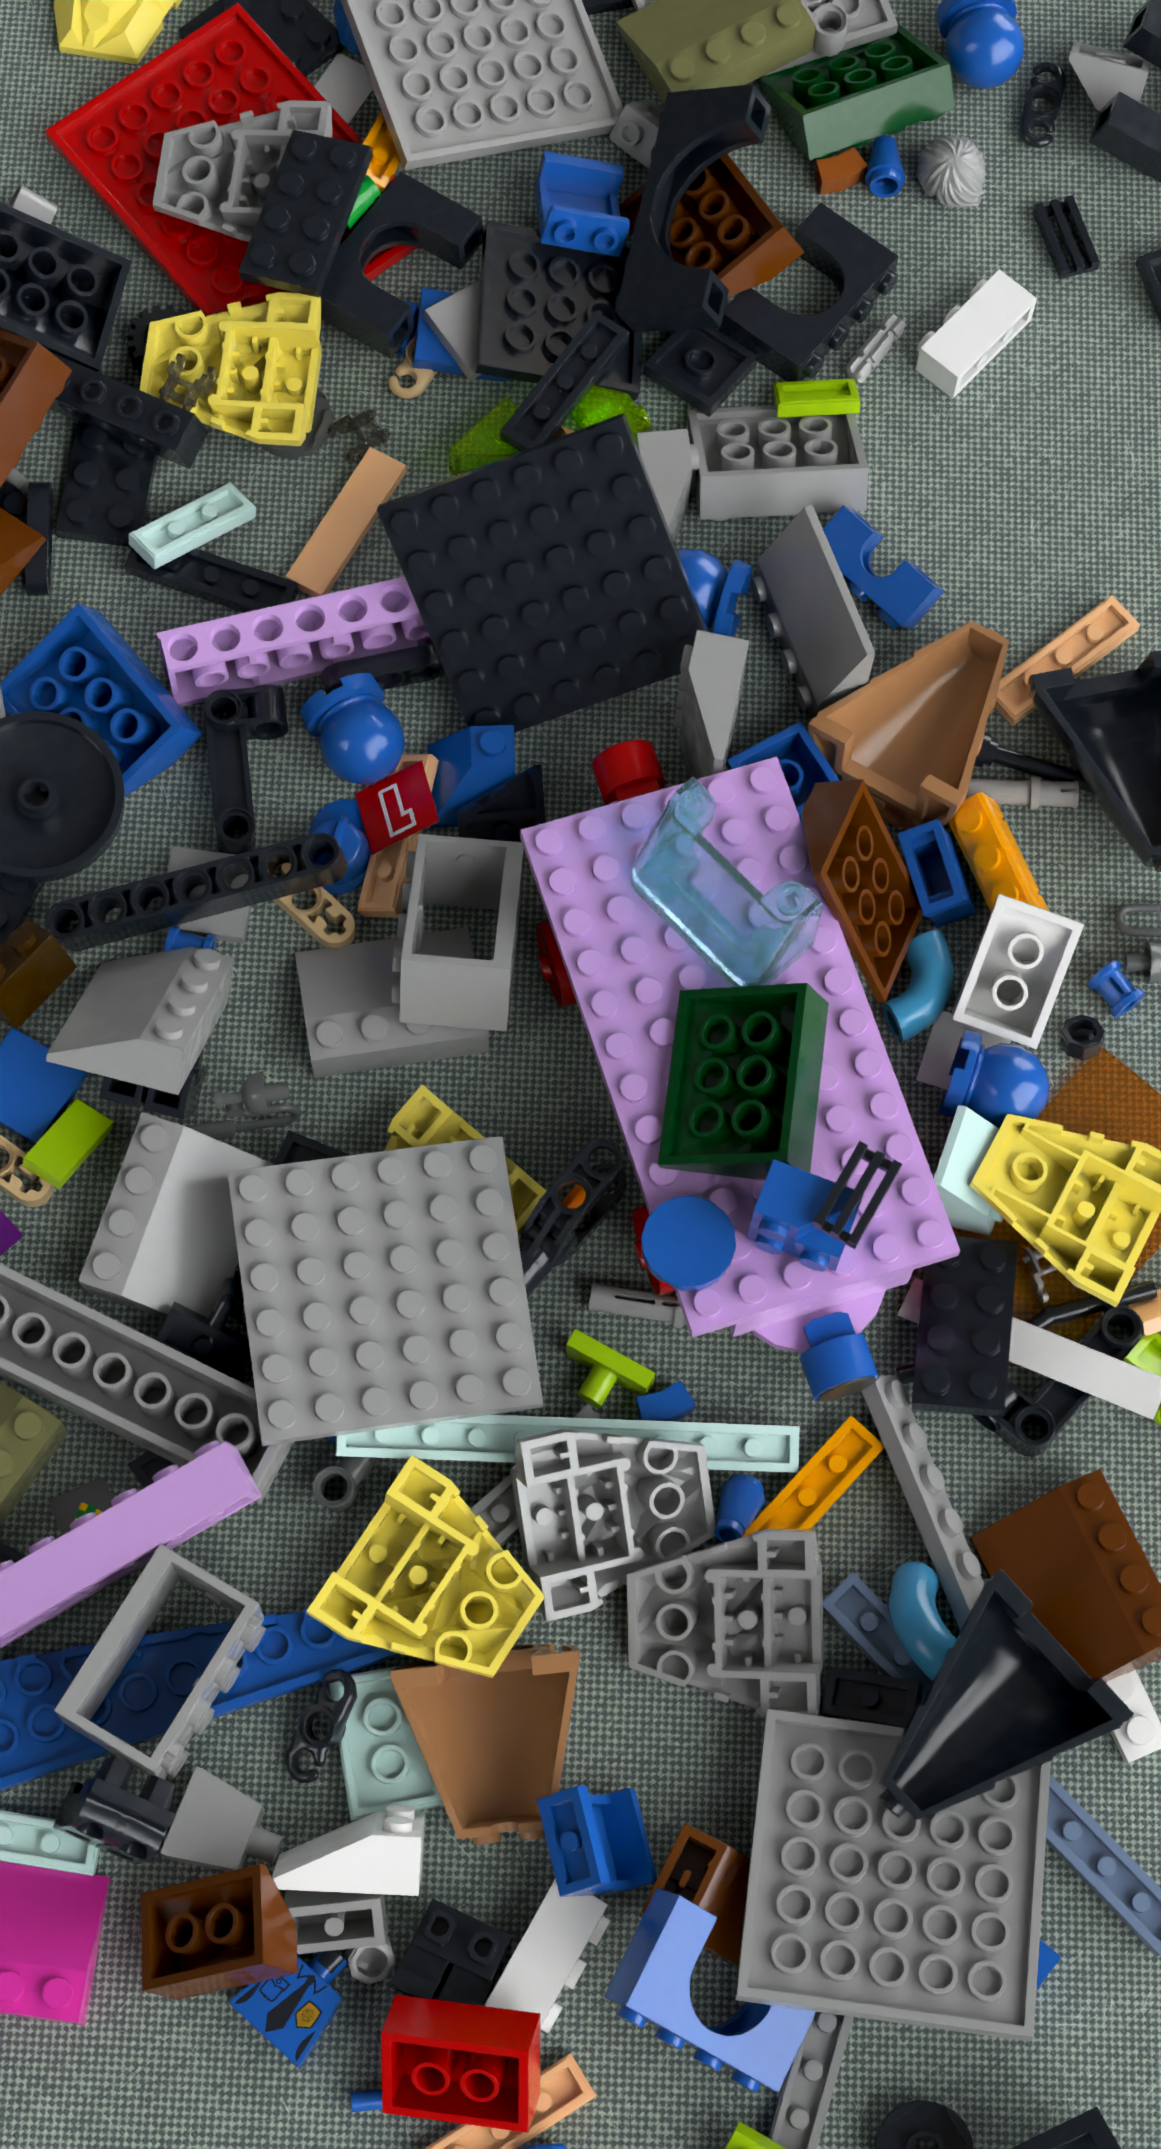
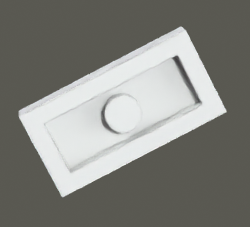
(1143, 1730)

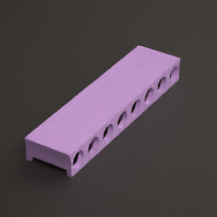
(290, 640)

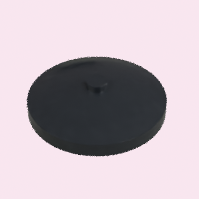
(56, 796)

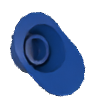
(344, 823)

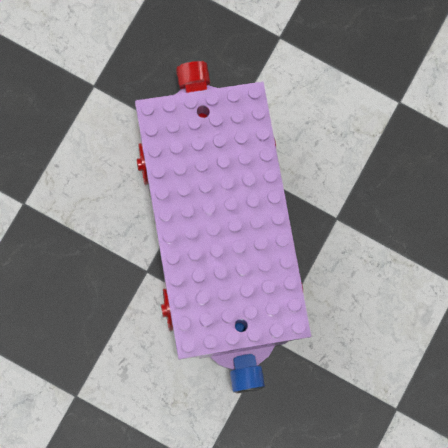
(626, 977)

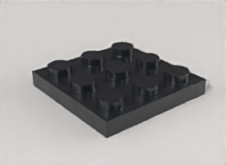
(291, 24)

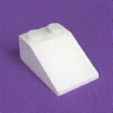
(1017, 971)
(365, 1856)

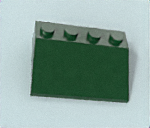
(859, 94)
(744, 1080)

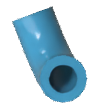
(928, 987)
(917, 1617)

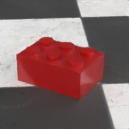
(461, 2063)

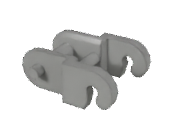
(1035, 1280)

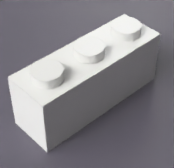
(974, 333)
(550, 1955)

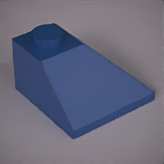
(469, 767)

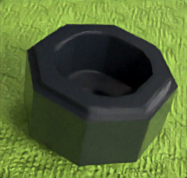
(1082, 1037)

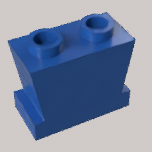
(937, 873)

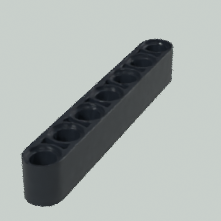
(177, 885)

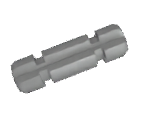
(875, 348)

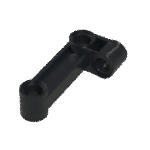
(257, 715)
(1057, 1402)

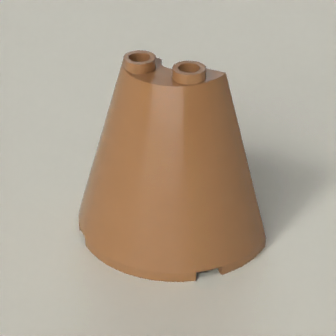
(495, 1738)

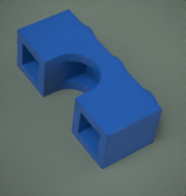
(901, 595)

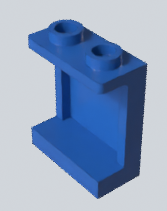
(580, 204)
(596, 1842)

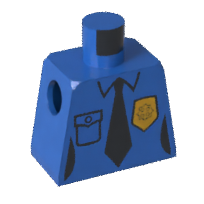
(294, 2007)

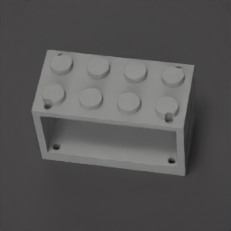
(454, 988)
(124, 1636)

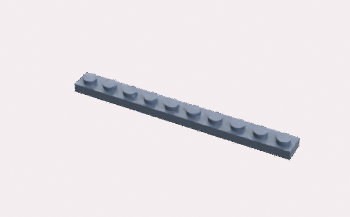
(1069, 1826)

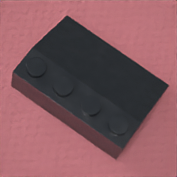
(58, 288)

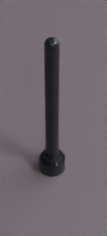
(991, 752)

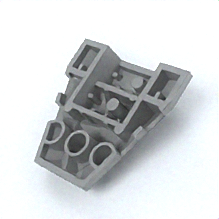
(226, 171)
(605, 1508)
(735, 1620)

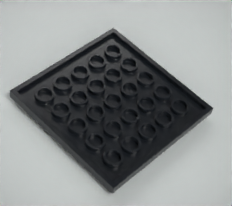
(547, 578)

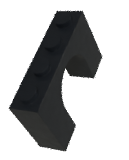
(1125, 125)
(401, 216)
(795, 343)

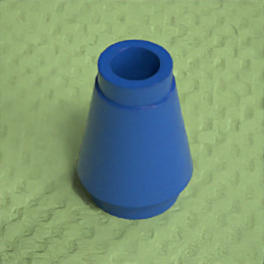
(885, 168)
(738, 1506)

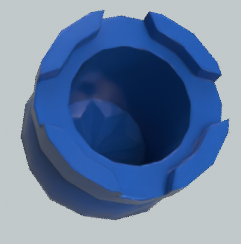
(981, 40)
(716, 588)
(356, 731)
(995, 1081)

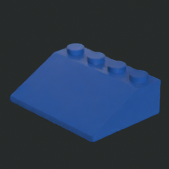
(98, 678)

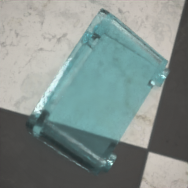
(712, 905)

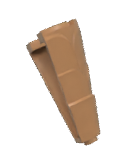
(917, 726)

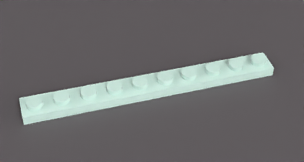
(495, 1438)

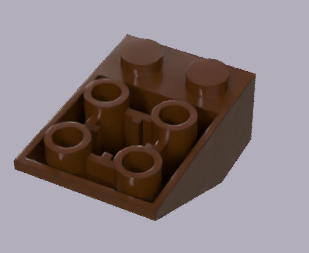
(714, 1880)

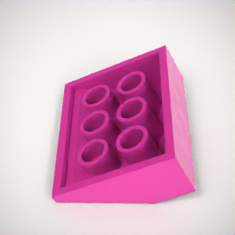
(49, 1941)

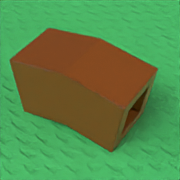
(839, 172)

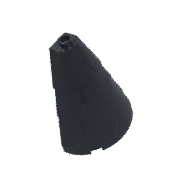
(1114, 742)
(995, 1708)

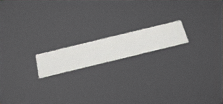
(1069, 1363)

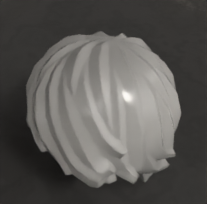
(953, 171)

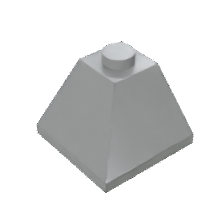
(1108, 72)

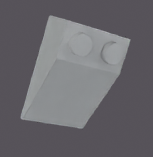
(671, 470)

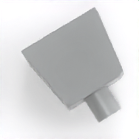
(218, 1827)

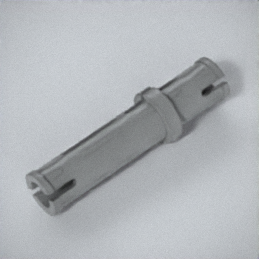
(1027, 792)
(637, 1304)

